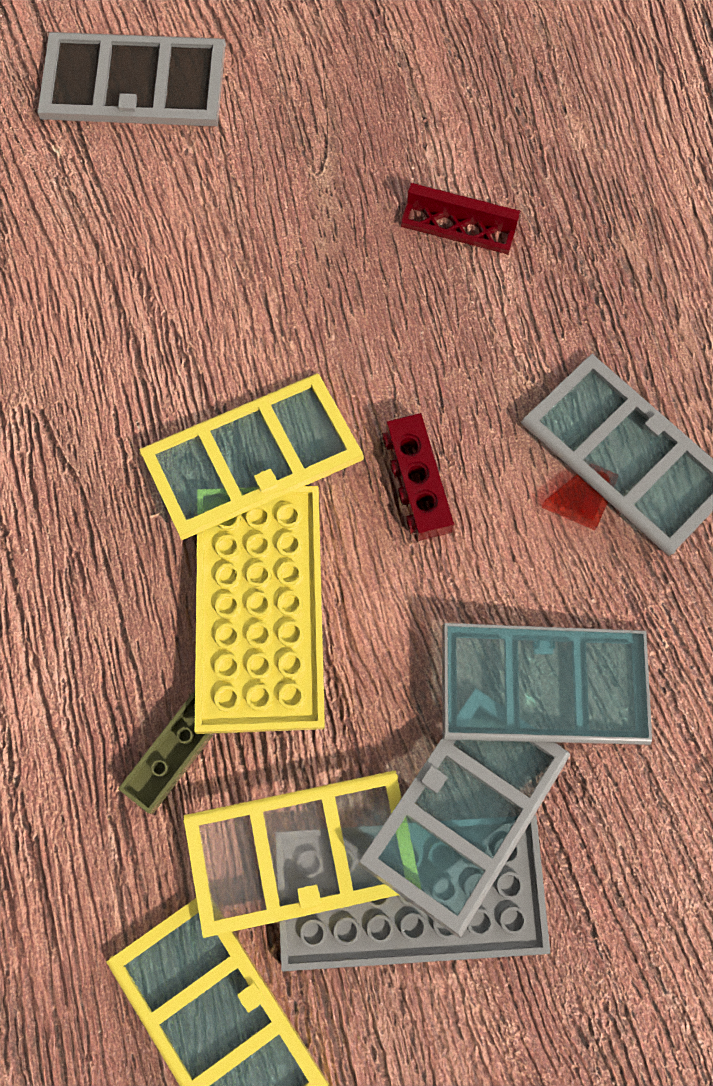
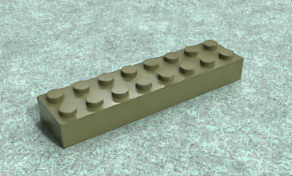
(166, 760)

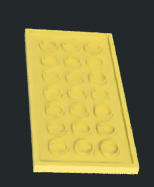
(261, 620)

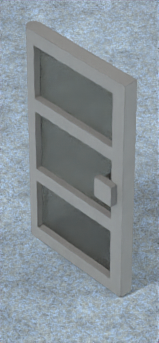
(132, 79)

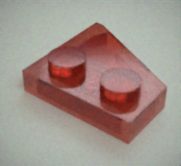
(578, 502)

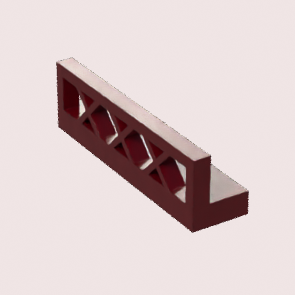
(460, 209)

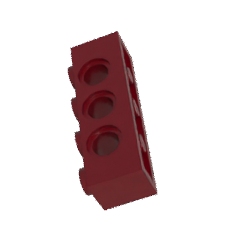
(413, 433)

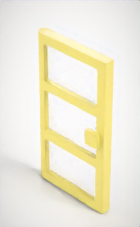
(288, 853)

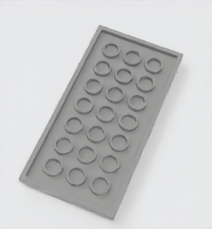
(397, 932)

